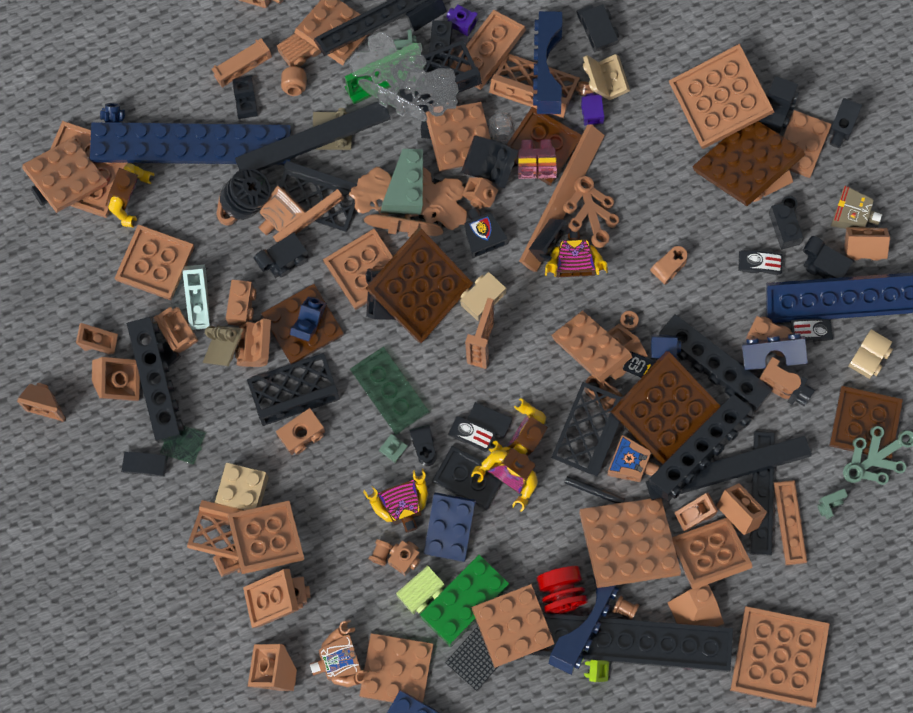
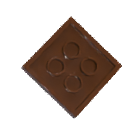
(542, 127)
(286, 314)
(858, 413)

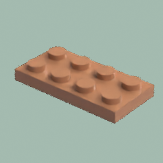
(492, 44)
(591, 346)

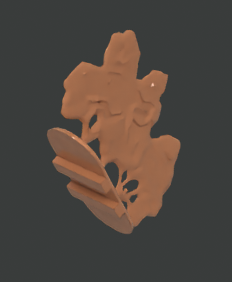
(436, 198)

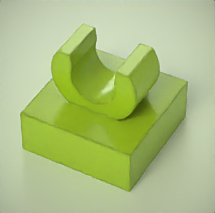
(598, 670)

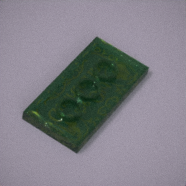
(389, 390)

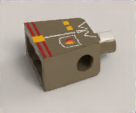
(854, 210)

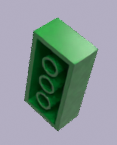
(451, 610)

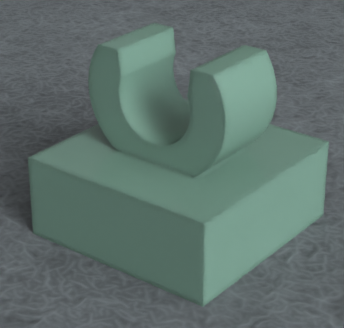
(393, 448)

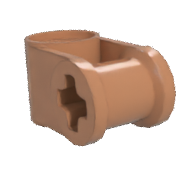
(667, 266)
(605, 386)

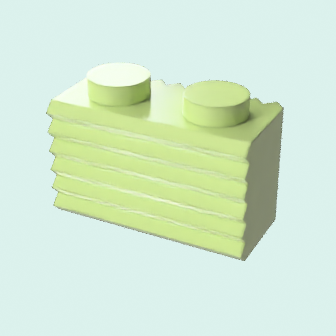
(421, 590)

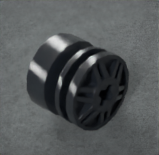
(245, 193)

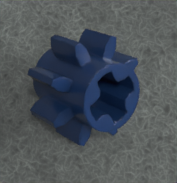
(112, 113)

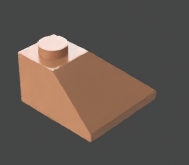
(116, 378)
(40, 401)
(696, 608)
(272, 668)

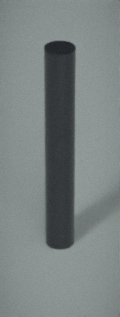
(594, 490)

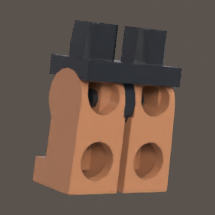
(786, 384)

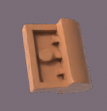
(254, 344)

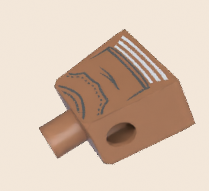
(279, 211)

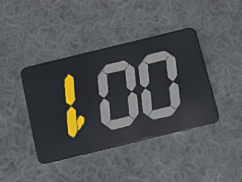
(638, 365)

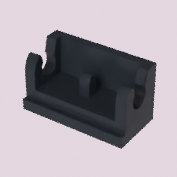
(548, 238)

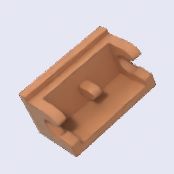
(176, 329)

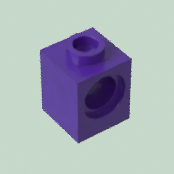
(592, 109)

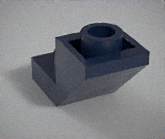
(308, 319)

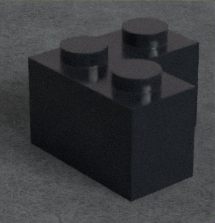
(782, 99)

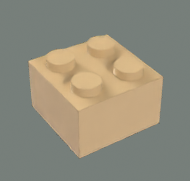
(241, 487)

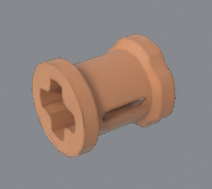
(380, 552)
(625, 608)

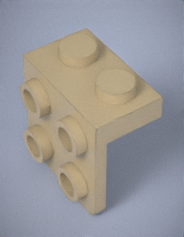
(606, 76)

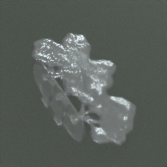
(403, 71)

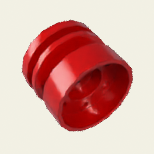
(563, 594)

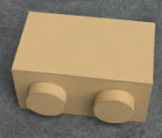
(475, 299)

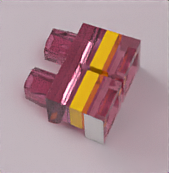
(545, 156)

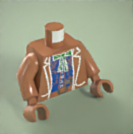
(339, 659)

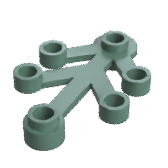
(875, 457)

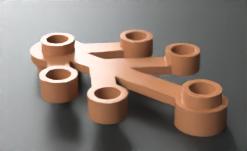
(591, 209)

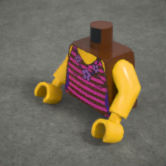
(122, 190)
(575, 258)
(529, 431)
(513, 470)
(401, 502)

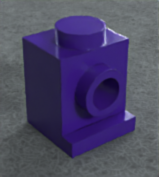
(463, 25)

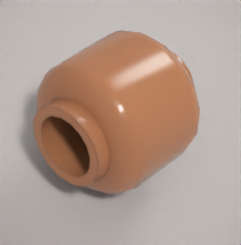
(293, 80)

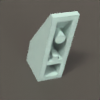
(196, 296)

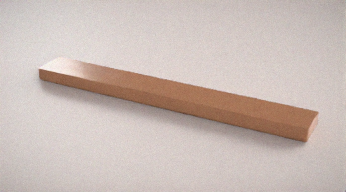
(565, 189)

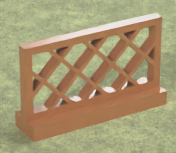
(523, 93)
(477, 345)
(218, 516)

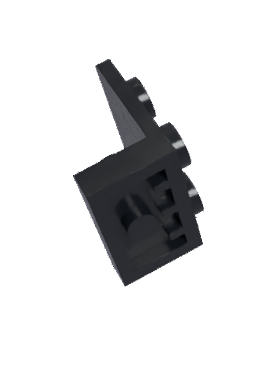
(490, 160)

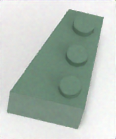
(406, 185)

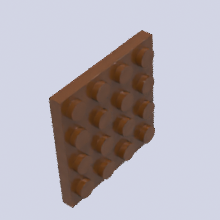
(748, 162)
(419, 285)
(665, 407)

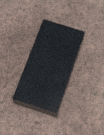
(425, 13)
(490, 419)

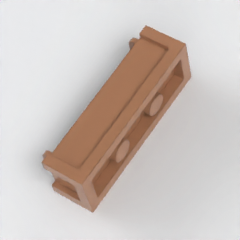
(242, 63)

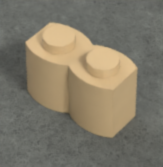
(870, 354)

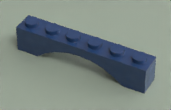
(548, 89)
(570, 647)

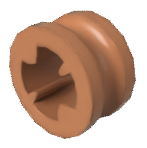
(623, 319)

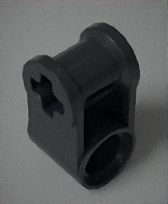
(423, 442)

